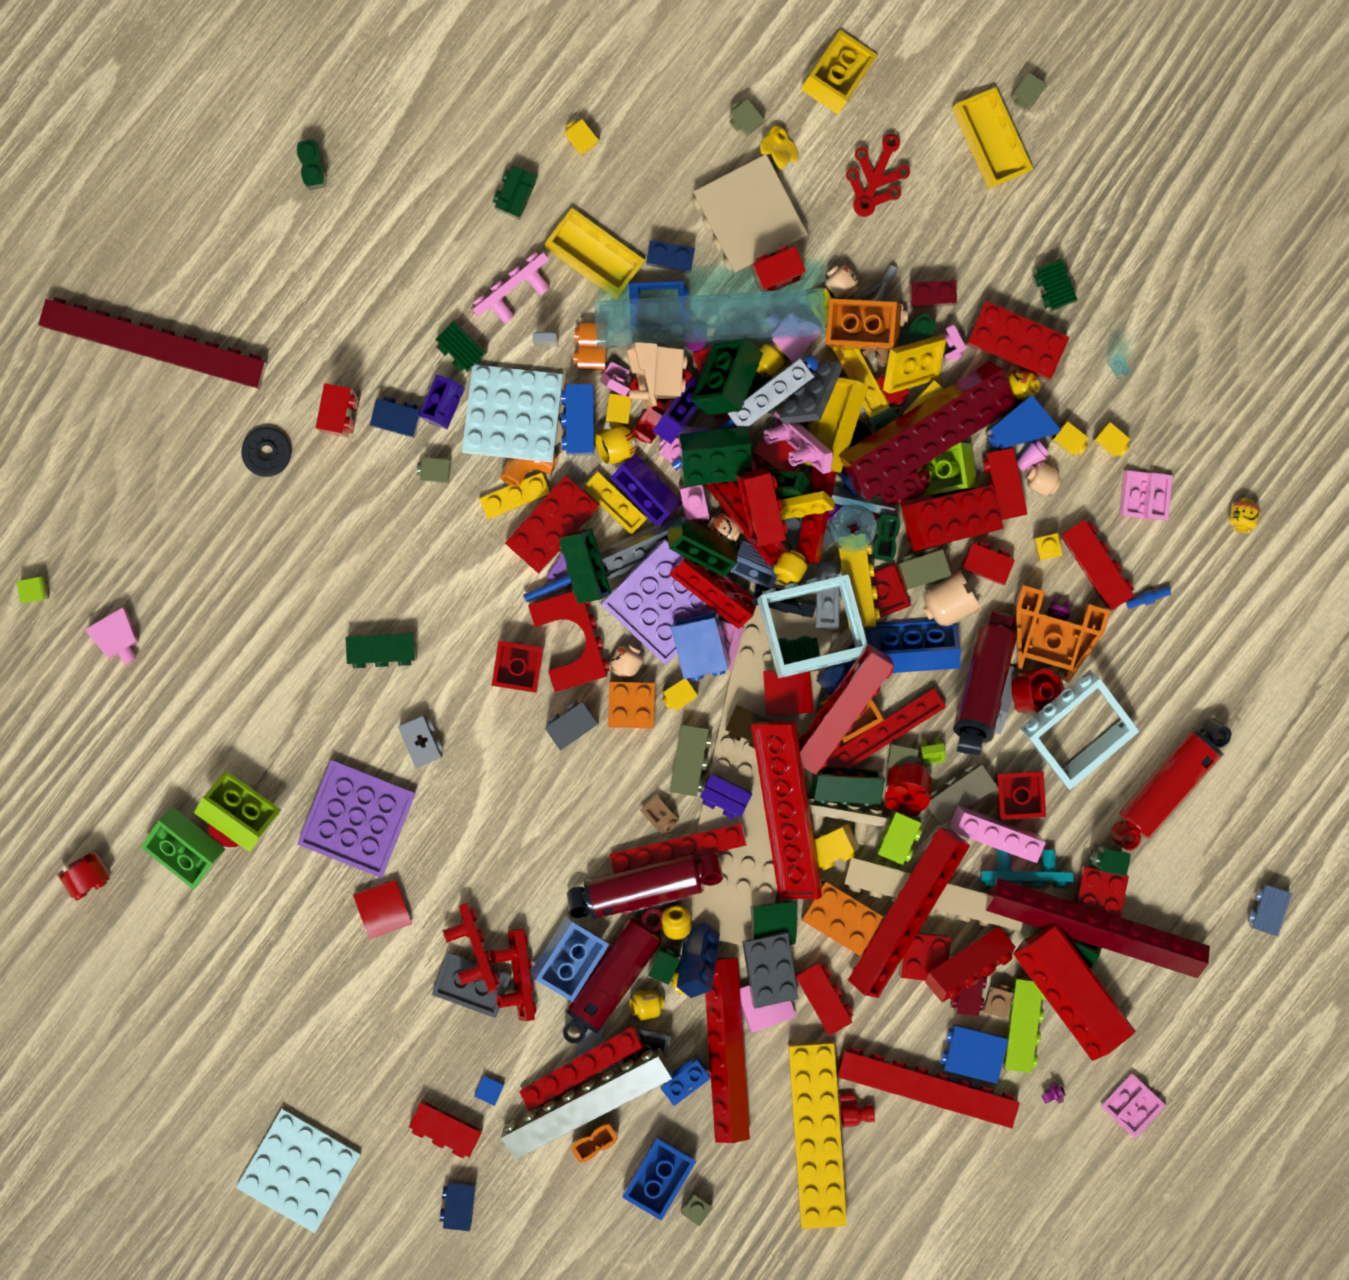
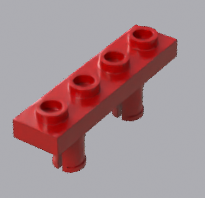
(482, 968)
(522, 982)

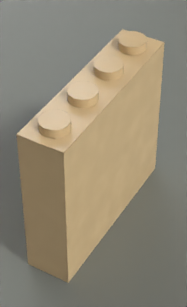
(748, 214)

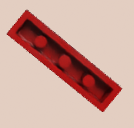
(1097, 565)
(970, 964)

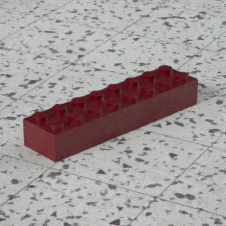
(928, 430)

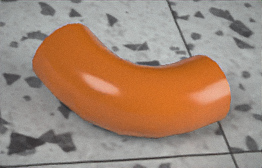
(516, 469)

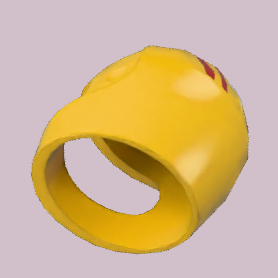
(619, 442)

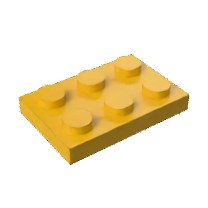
(914, 364)

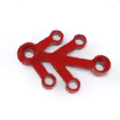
(876, 179)

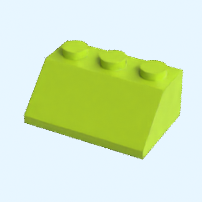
(237, 811)

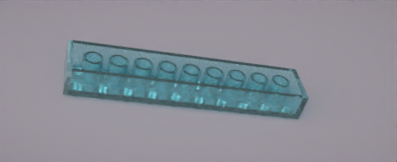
(711, 318)

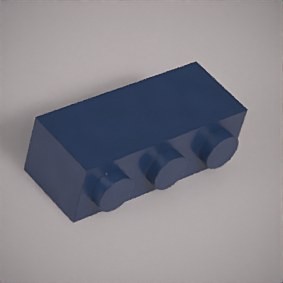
(698, 960)

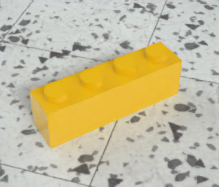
(859, 573)

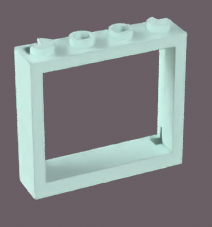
(812, 586)
(1096, 752)

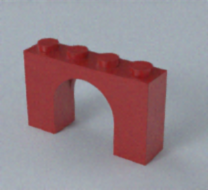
(590, 664)

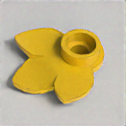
(779, 147)

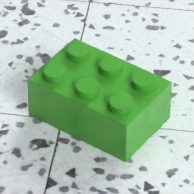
(183, 847)

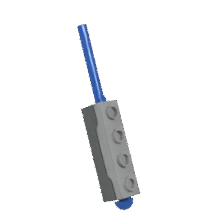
(770, 393)
(617, 557)

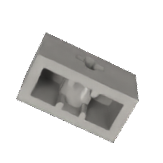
(418, 754)

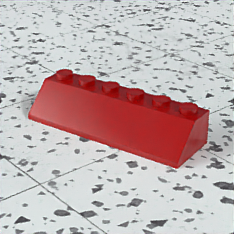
(1074, 992)

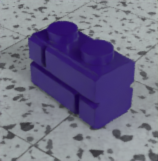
(441, 402)
(726, 796)

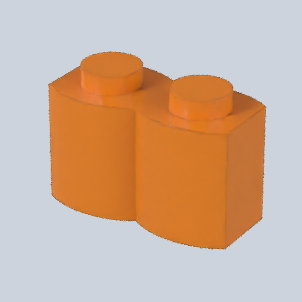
(588, 355)
(589, 1144)

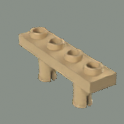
(851, 812)

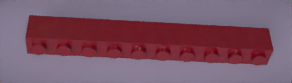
(153, 344)
(1098, 928)

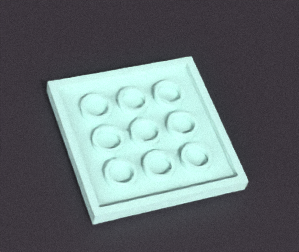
(512, 413)
(298, 1170)

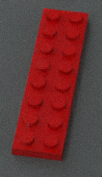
(786, 810)

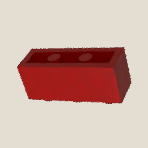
(1006, 482)
(824, 998)
(445, 1129)

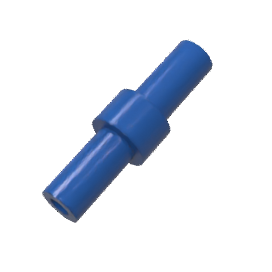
(1148, 597)

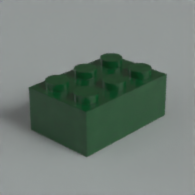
(727, 376)
(714, 455)

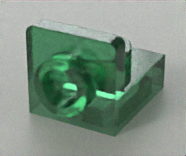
(883, 418)

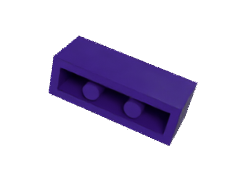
(677, 414)
(646, 490)

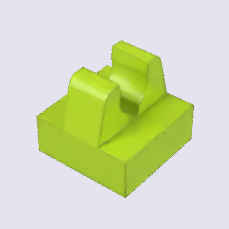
(934, 753)

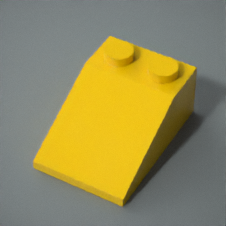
(839, 72)

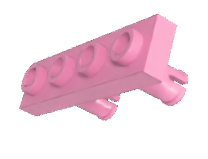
(517, 275)
(806, 445)

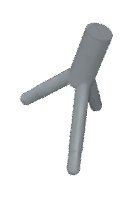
(883, 285)

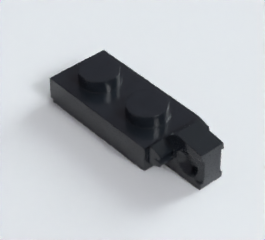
(793, 605)

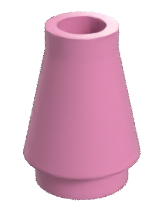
(1032, 455)

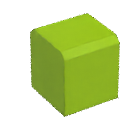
(32, 590)

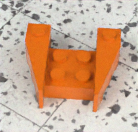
(1055, 639)

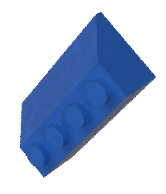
(917, 644)

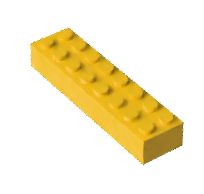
(817, 1134)

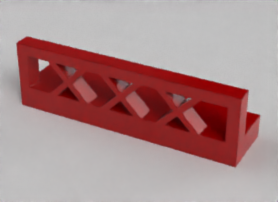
(713, 591)

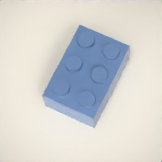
(569, 958)

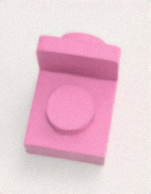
(954, 340)
(614, 378)
(670, 451)

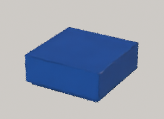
(489, 1090)

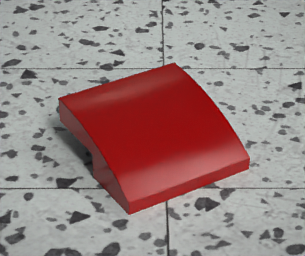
(788, 694)
(382, 908)

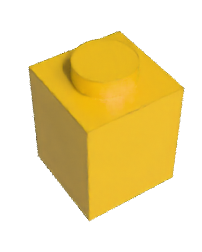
(580, 137)
(618, 410)
(1071, 440)
(1112, 440)
(1047, 547)
(679, 695)

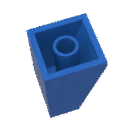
(1022, 425)

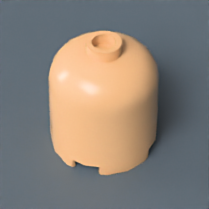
(949, 600)

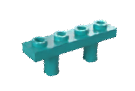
(1037, 879)

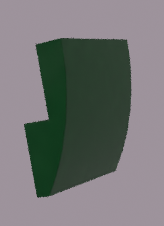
(773, 919)

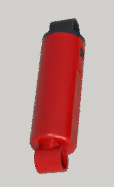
(1170, 784)

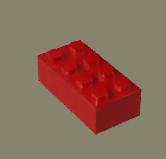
(1017, 341)
(558, 514)
(953, 517)

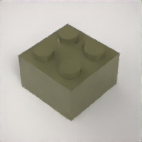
(923, 569)

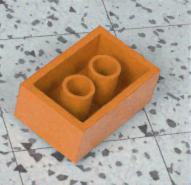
(863, 324)
(842, 918)

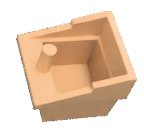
(657, 372)

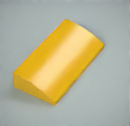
(992, 138)
(594, 253)
(839, 419)

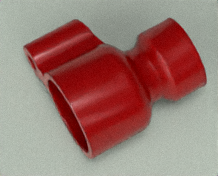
(852, 1114)

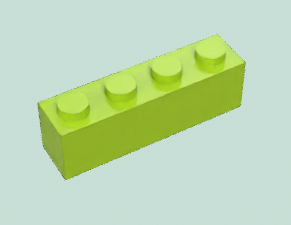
(1023, 1026)

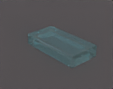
(1119, 366)

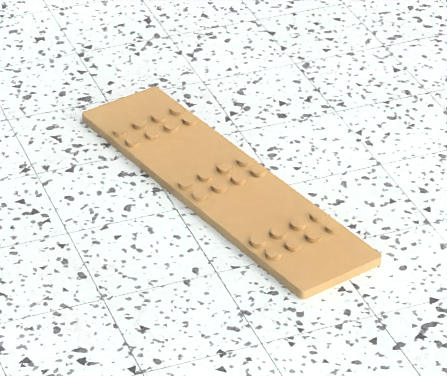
(749, 869)

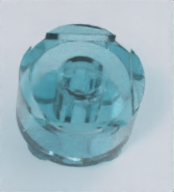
(845, 518)

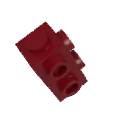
(911, 485)
(970, 1000)

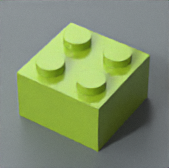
(899, 837)

